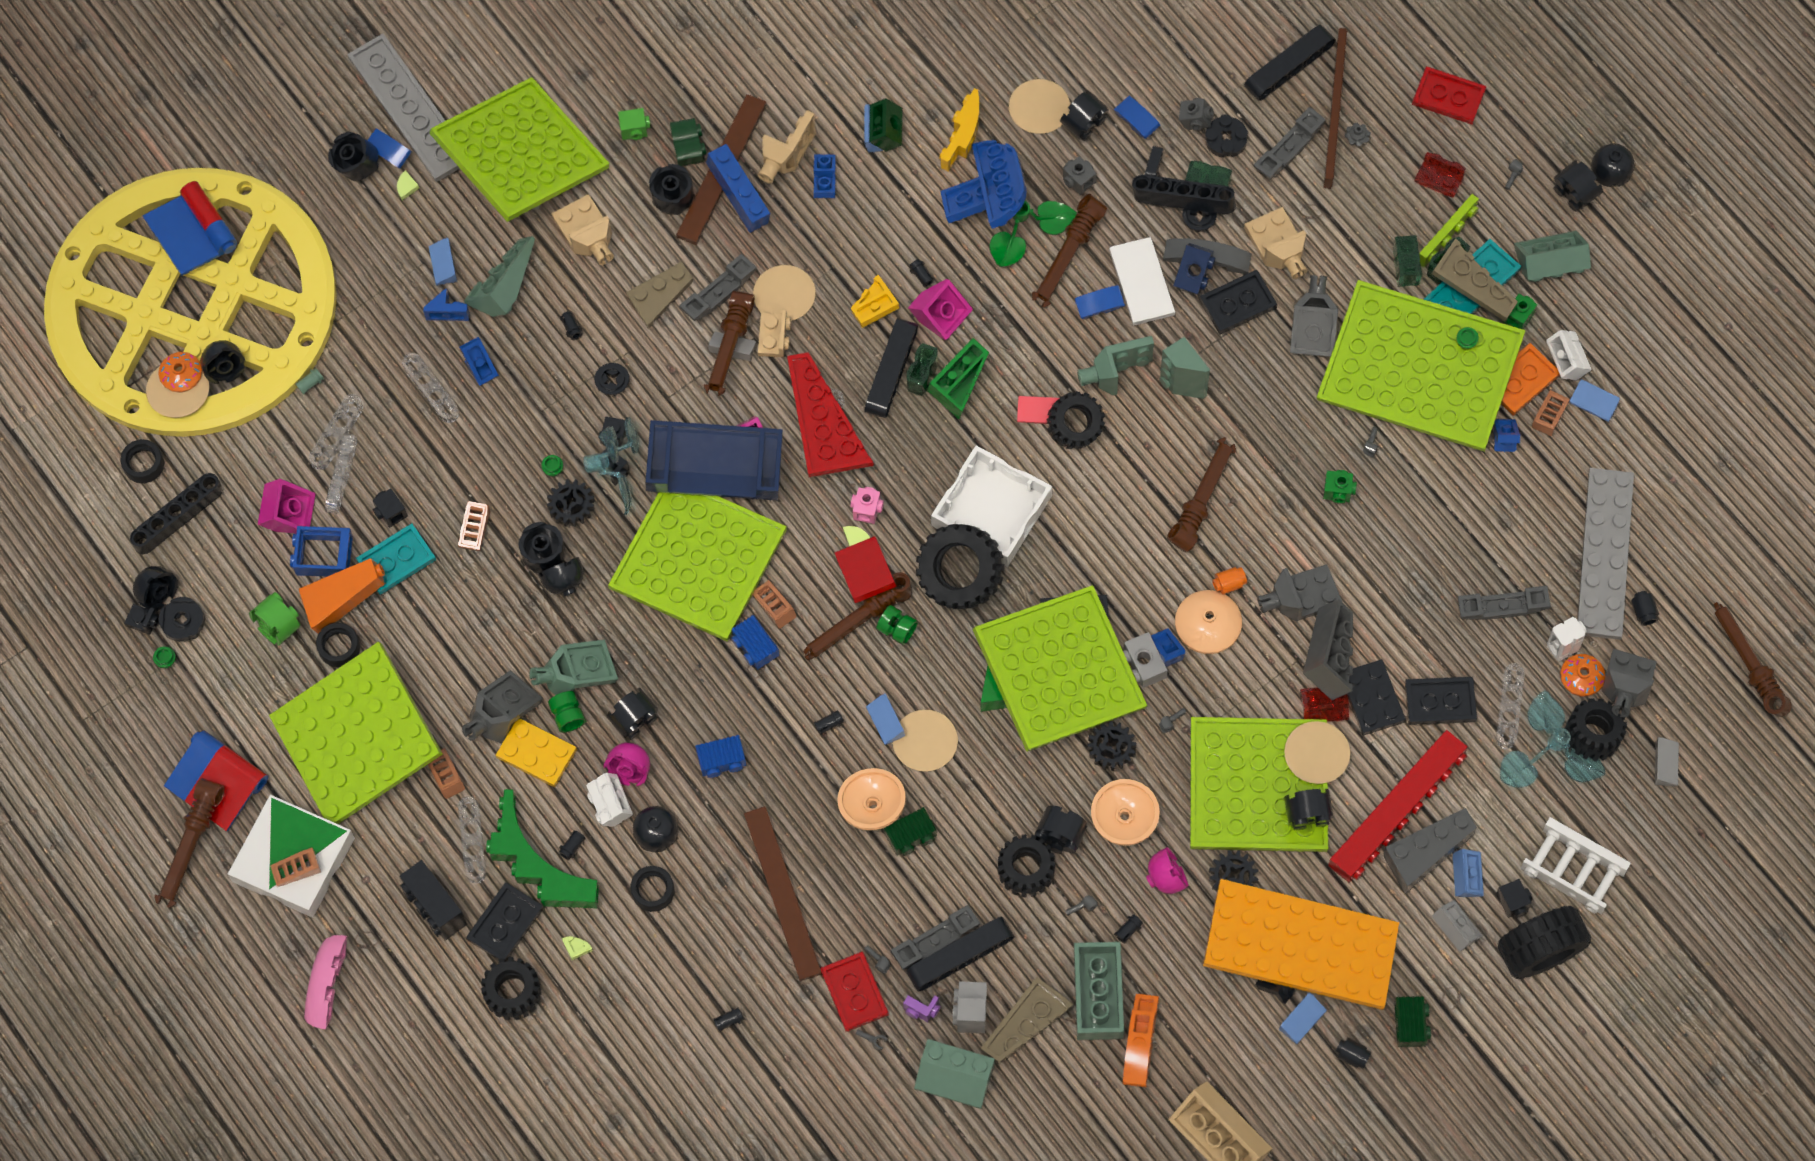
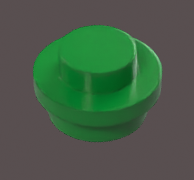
(1467, 338)
(552, 465)
(164, 657)

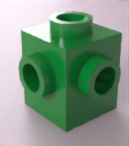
(1339, 486)

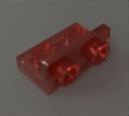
(1440, 174)
(1319, 706)

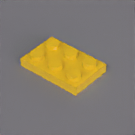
(536, 752)

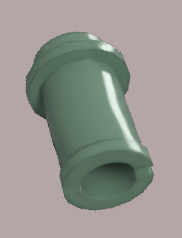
(309, 381)

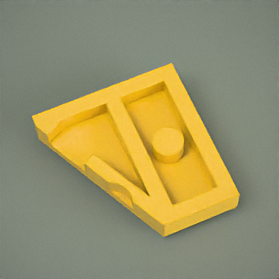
(874, 303)

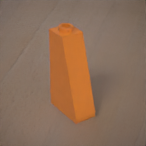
(340, 593)

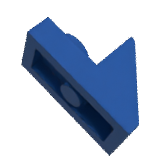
(441, 309)
(478, 361)
(1506, 435)
(1168, 647)

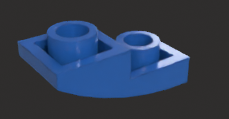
(1137, 116)
(389, 148)
(824, 175)
(1100, 301)

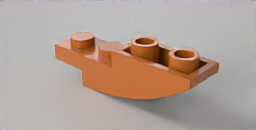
(1140, 1040)

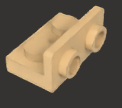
(773, 334)

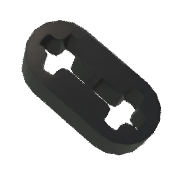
(1154, 161)

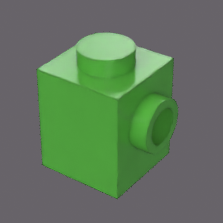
(633, 124)

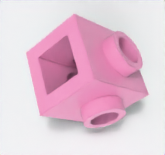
(866, 505)

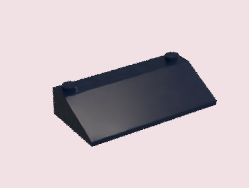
(714, 460)

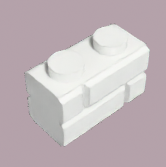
(1568, 355)
(1566, 638)
(609, 800)

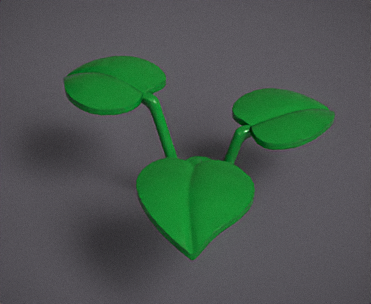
(1053, 218)

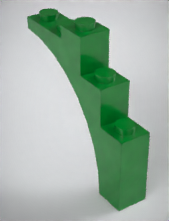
(528, 867)

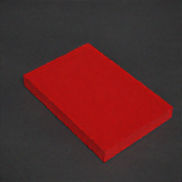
(1449, 95)
(865, 569)
(854, 991)

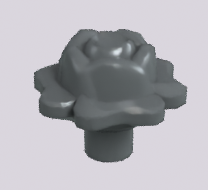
(1357, 134)

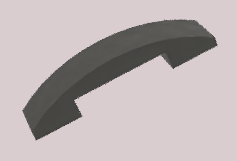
(1291, 144)
(1226, 255)
(719, 290)
(1504, 605)
(940, 936)

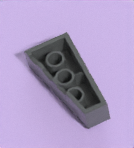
(1330, 650)

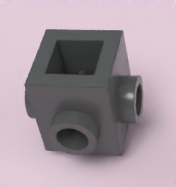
(1195, 114)
(1079, 175)

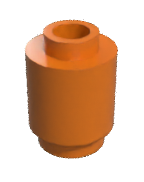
(1229, 580)

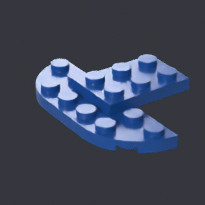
(997, 189)

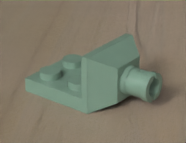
(1114, 359)
(576, 667)

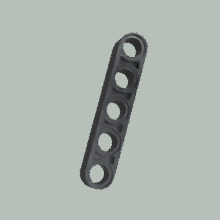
(1289, 62)
(1184, 194)
(891, 368)
(173, 523)
(960, 954)

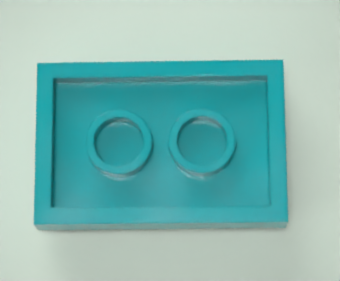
(400, 556)

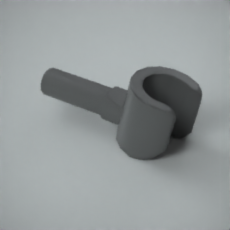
(1516, 167)
(1370, 448)
(1166, 722)
(1087, 902)
(882, 964)
(872, 1039)

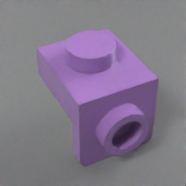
(917, 1009)

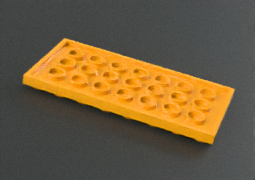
(1301, 944)

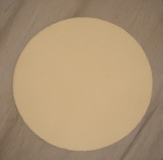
(1038, 106)
(784, 289)
(175, 403)
(927, 742)
(1317, 752)

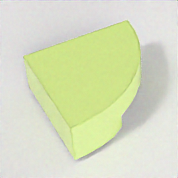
(406, 185)
(854, 535)
(576, 947)

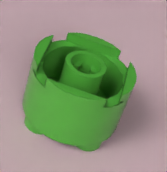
(275, 619)

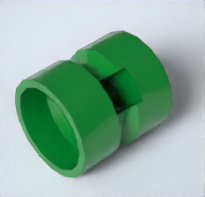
(904, 628)
(566, 710)

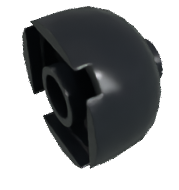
(1612, 165)
(222, 361)
(563, 577)
(154, 586)
(655, 829)

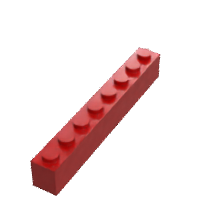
(1398, 806)

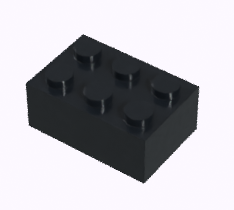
(432, 901)

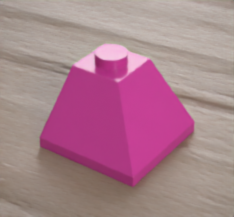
(941, 308)

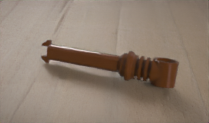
(1089, 212)
(733, 327)
(1195, 511)
(871, 607)
(1760, 676)
(196, 822)

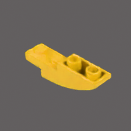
(964, 133)

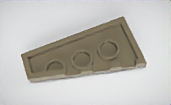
(1465, 275)
(1028, 1017)

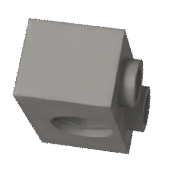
(1145, 648)

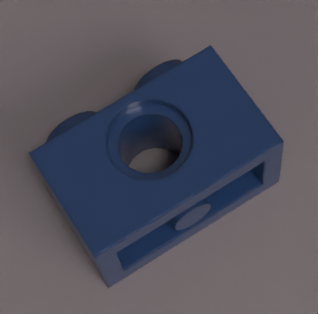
(1194, 255)

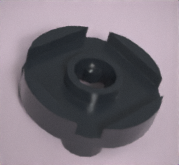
(1226, 125)
(189, 629)

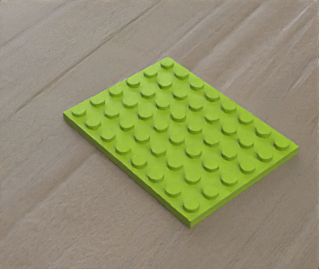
(1405, 366)

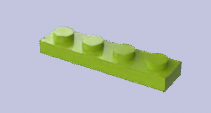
(1454, 224)

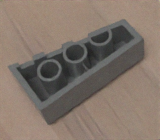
(1427, 848)

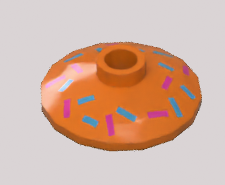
(185, 378)
(1582, 684)

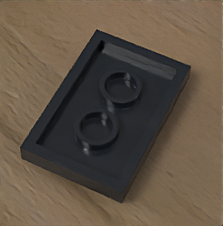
(1238, 302)
(1374, 698)
(1440, 700)
(504, 922)

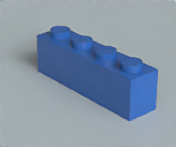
(738, 188)

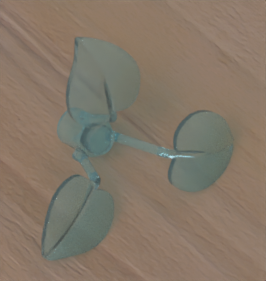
(600, 461)
(1548, 715)

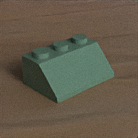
(1553, 255)
(1184, 370)
(954, 1073)

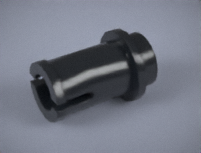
(920, 271)
(571, 326)
(829, 722)
(572, 844)
(1128, 928)
(728, 1019)

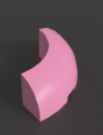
(323, 975)

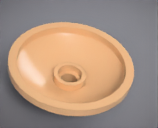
(1205, 634)
(867, 789)
(1126, 798)

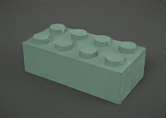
(1098, 991)

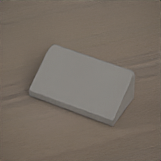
(743, 350)
(1666, 762)
(1456, 925)

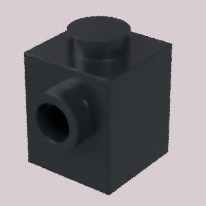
(389, 508)
(1514, 898)

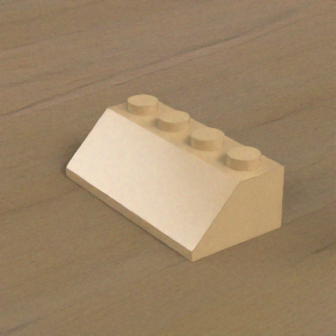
(1217, 1128)

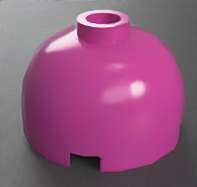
(629, 763)
(1166, 873)

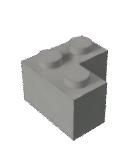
(971, 1007)

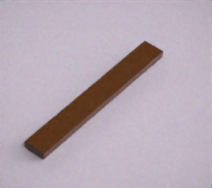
(1335, 108)
(710, 190)
(782, 894)

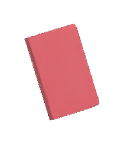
(1034, 409)

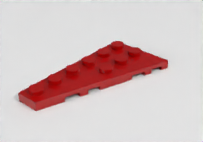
(825, 430)

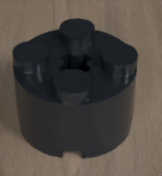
(1084, 114)
(353, 156)
(1577, 185)
(671, 189)
(540, 535)
(632, 713)
(1309, 808)
(1061, 830)

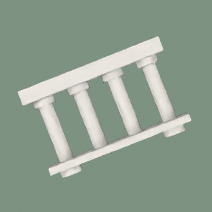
(1595, 855)

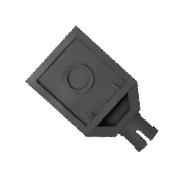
(1314, 321)
(1301, 593)
(1628, 681)
(499, 707)

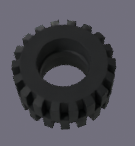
(1091, 411)
(1589, 743)
(1026, 883)
(505, 971)

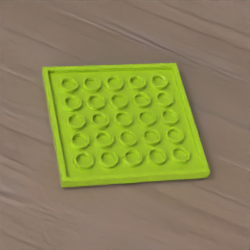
(519, 149)
(698, 560)
(1059, 668)
(355, 734)
(1242, 784)

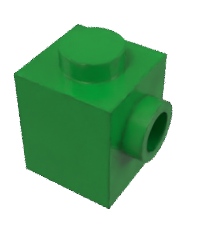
(1522, 312)

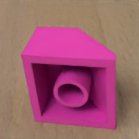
(285, 506)

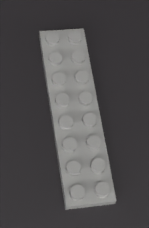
(403, 102)
(1605, 552)

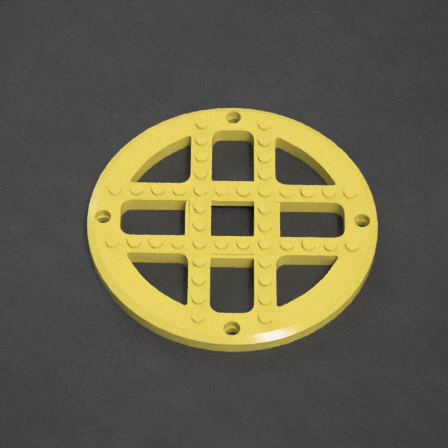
(145, 316)

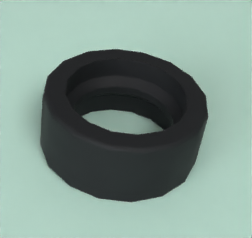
(138, 446)
(326, 633)
(659, 904)

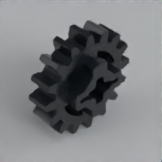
(564, 495)
(1103, 750)
(1229, 867)

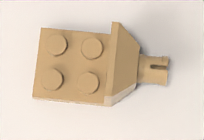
(786, 157)
(585, 229)
(1278, 241)

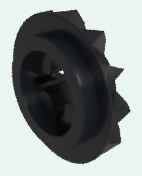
(1192, 222)
(612, 370)

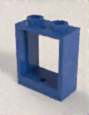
(305, 533)

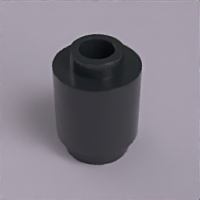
(1645, 608)
(1353, 1053)

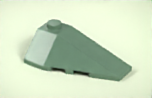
(503, 285)

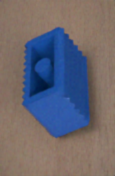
(755, 642)
(721, 756)

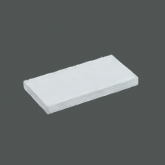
(1142, 281)

